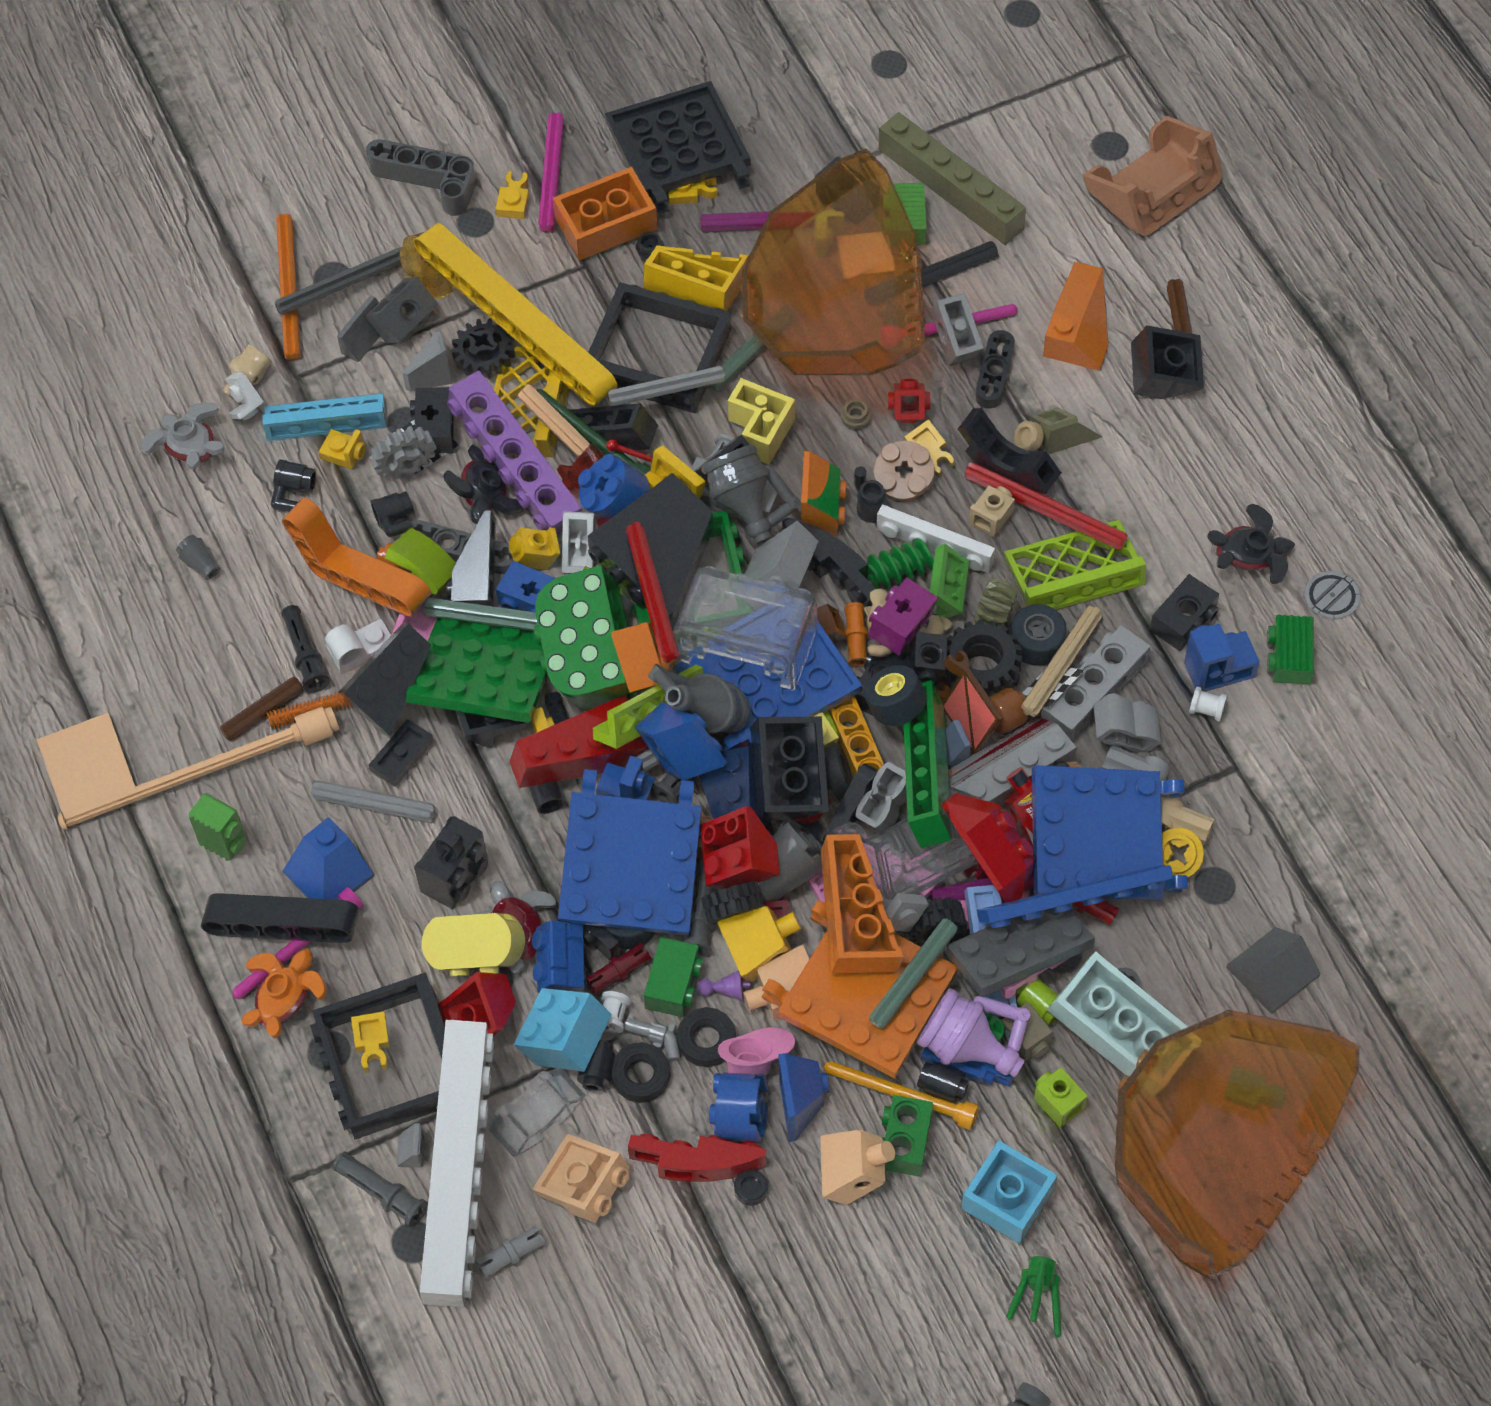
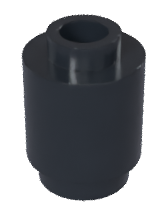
(599, 1069)
(943, 1082)

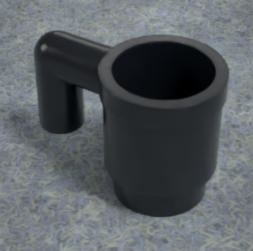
(293, 478)
(869, 497)
(391, 510)

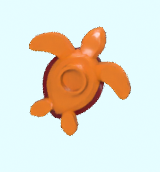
(283, 990)

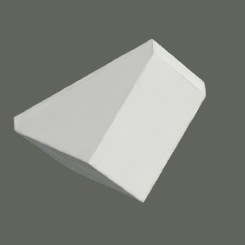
(575, 541)

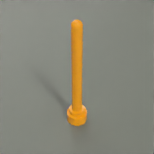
(962, 1113)

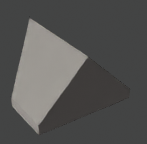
(429, 366)

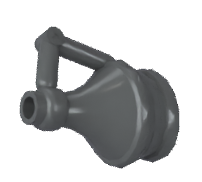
(739, 483)
(708, 695)

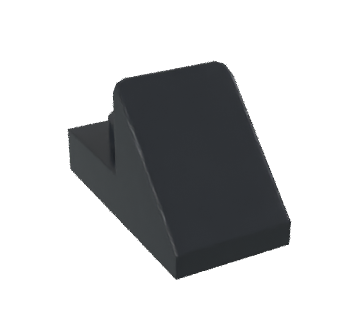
(483, 728)

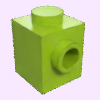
(1060, 1096)

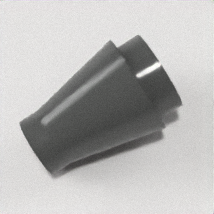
(197, 556)

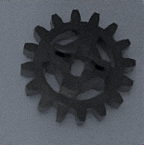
(483, 348)

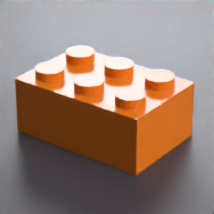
(605, 213)

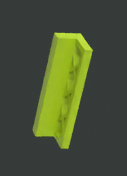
(624, 718)

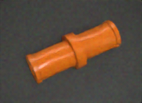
(856, 634)

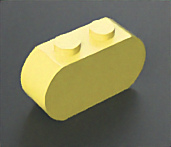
(473, 942)

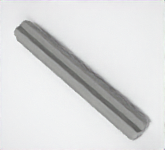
(666, 386)
(373, 801)

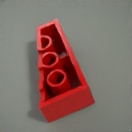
(569, 748)

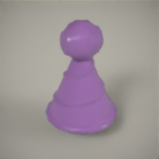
(730, 985)

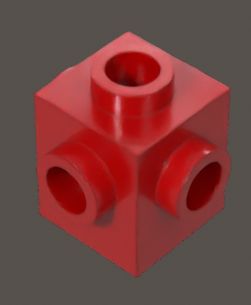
(911, 411)

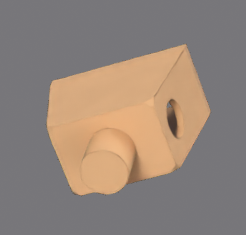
(783, 970)
(853, 1164)

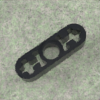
(990, 358)
(858, 787)

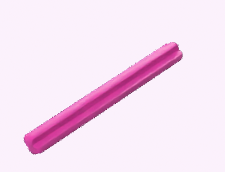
(551, 171)

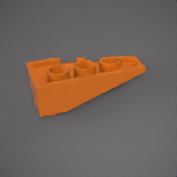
(1079, 320)

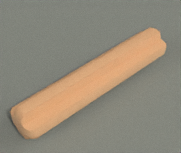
(553, 420)

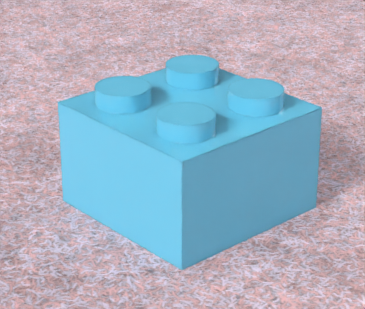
(563, 1029)
(1009, 1191)

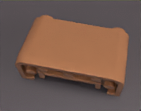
(1163, 180)

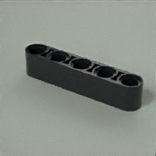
(280, 918)

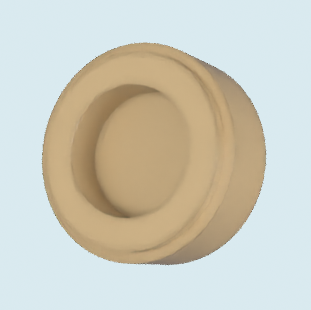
(1028, 435)

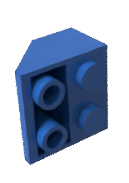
(680, 742)

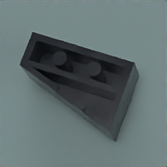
(382, 682)

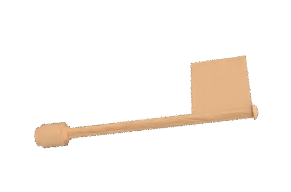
(94, 776)

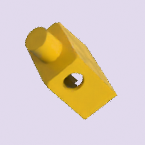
(757, 938)

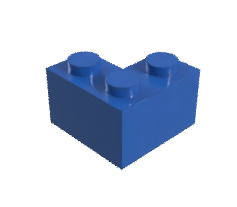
(1219, 658)

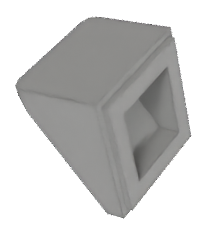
(411, 1147)

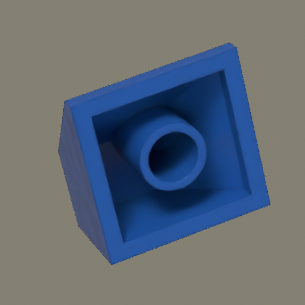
(327, 863)
(801, 1091)

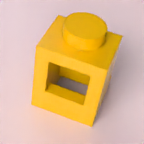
(534, 547)

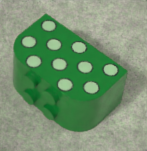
(576, 640)

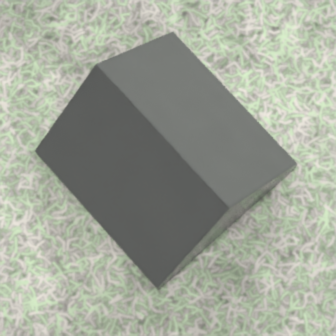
(1275, 968)

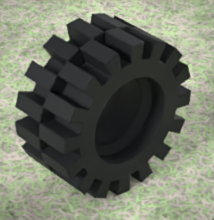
(732, 901)
(933, 915)

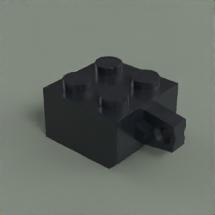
(452, 863)

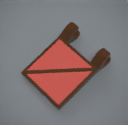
(968, 703)

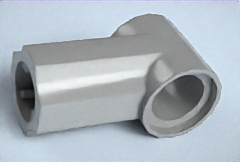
(1122, 759)

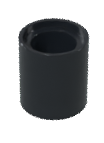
(547, 797)

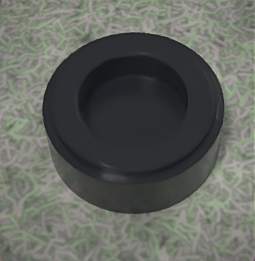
(751, 1187)

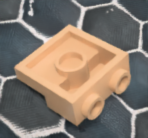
(583, 1178)

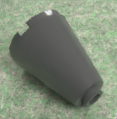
(798, 860)

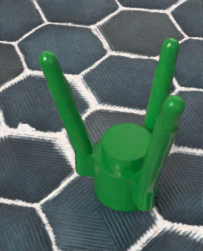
(1040, 1278)

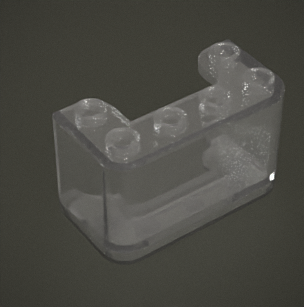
(747, 623)

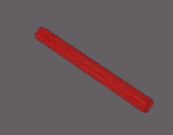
(1048, 506)
(652, 592)

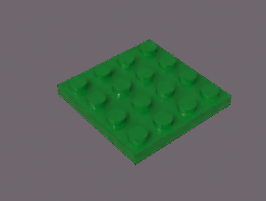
(480, 670)

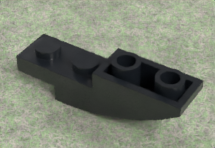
(840, 562)

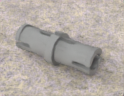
(510, 1252)

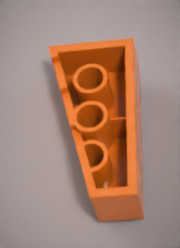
(856, 919)

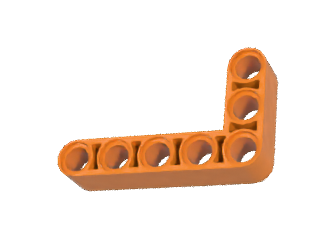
(349, 567)

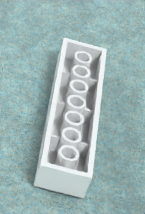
(454, 1164)

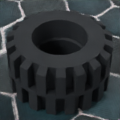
(989, 642)

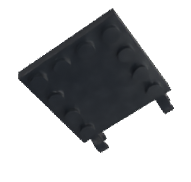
(679, 141)

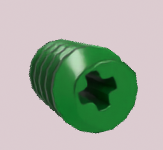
(899, 562)

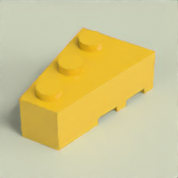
(694, 277)

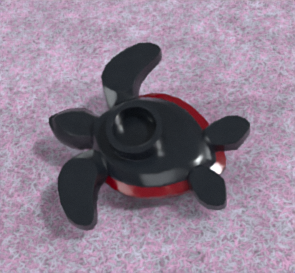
(481, 487)
(1253, 547)

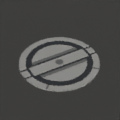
(1332, 594)

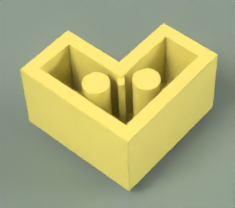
(763, 414)

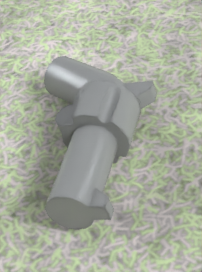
(656, 1033)

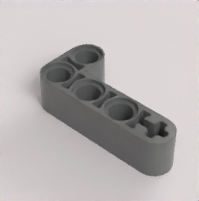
(425, 167)

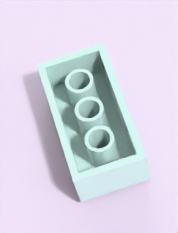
(1112, 1013)

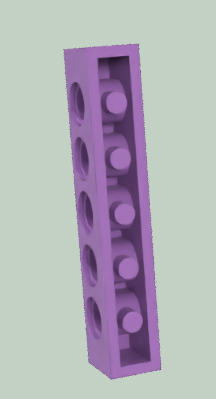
(477, 392)

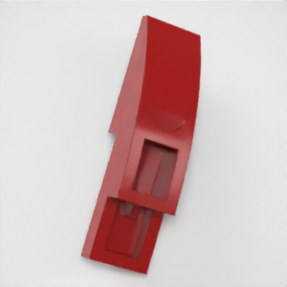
(710, 1161)

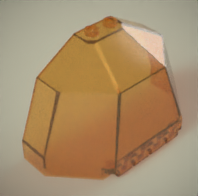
(837, 275)
(1221, 1127)

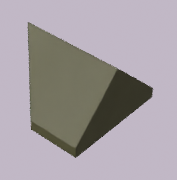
(1062, 430)

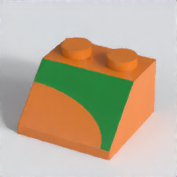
(822, 494)

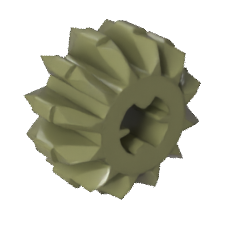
(996, 602)

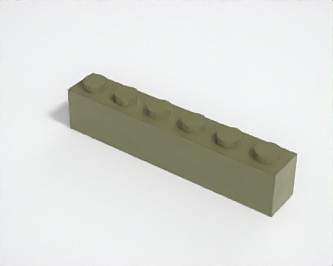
(952, 178)

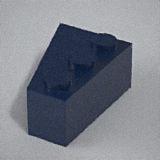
(732, 784)

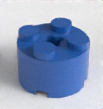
(610, 486)
(739, 1106)

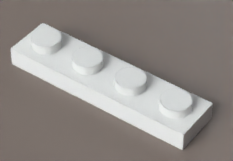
(907, 527)

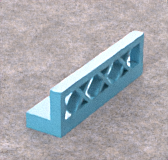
(321, 416)

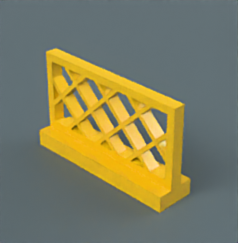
(544, 438)

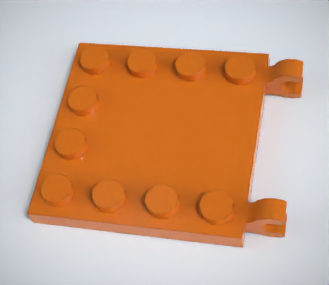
(840, 1004)

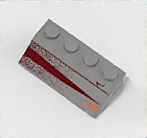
(1026, 746)

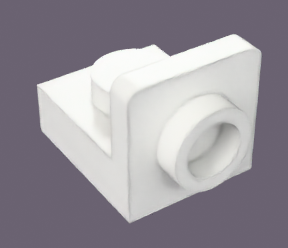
(243, 392)

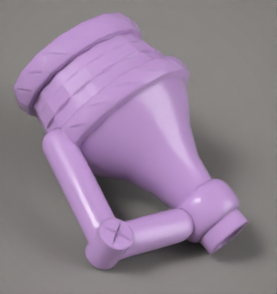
(962, 1033)

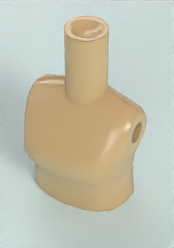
(250, 362)

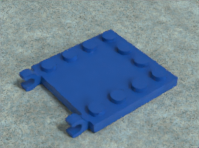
(822, 685)
(1098, 827)
(630, 861)

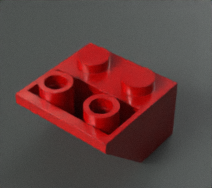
(738, 850)

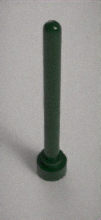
(590, 434)

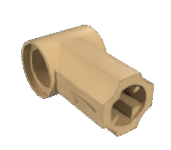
(1176, 816)

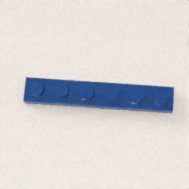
(1062, 899)

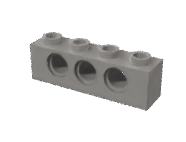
(1119, 646)

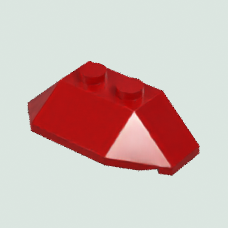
(994, 843)

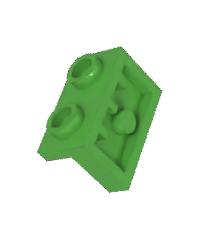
(949, 580)

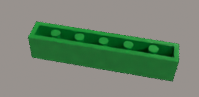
(927, 772)

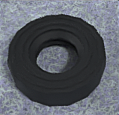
(837, 769)
(691, 1023)
(644, 1091)

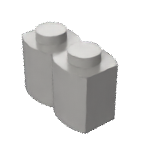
(1127, 723)
(881, 805)

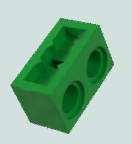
(911, 1136)

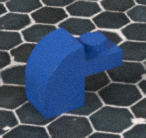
(625, 782)

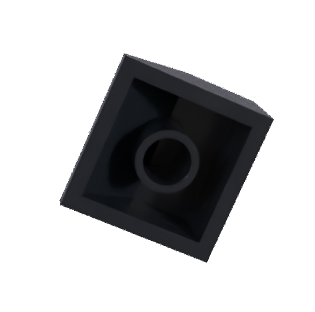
(1166, 363)

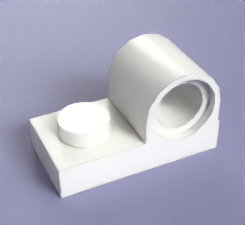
(353, 648)

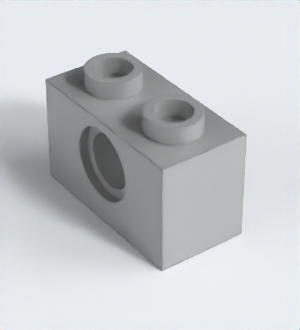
(956, 329)

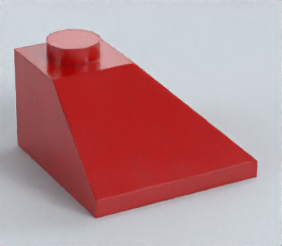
(481, 999)

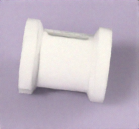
(1208, 703)
(616, 1005)

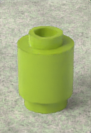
(1039, 997)

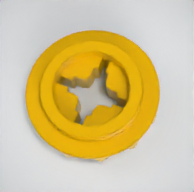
(1194, 855)

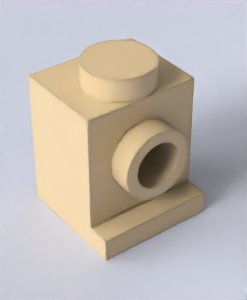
(992, 510)

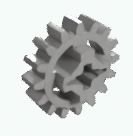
(403, 452)

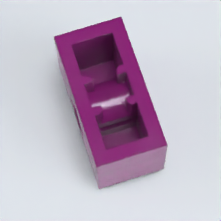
(902, 615)

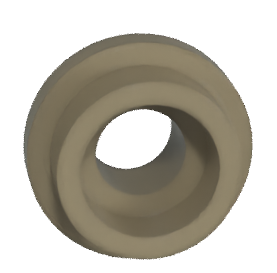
(855, 407)

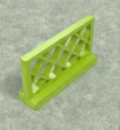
(1083, 583)

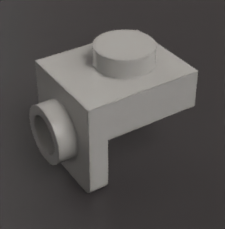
(905, 910)

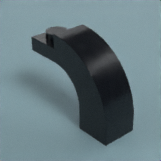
(998, 454)

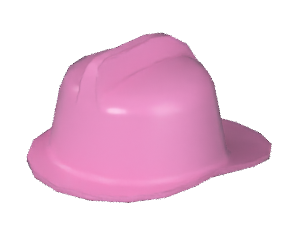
(756, 1050)

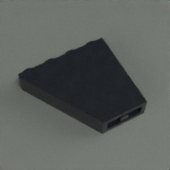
(677, 536)

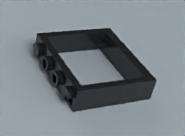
(673, 308)
(369, 1003)

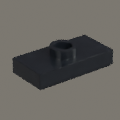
(602, 940)

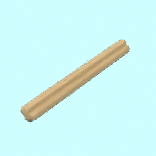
(1061, 661)

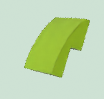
(423, 558)

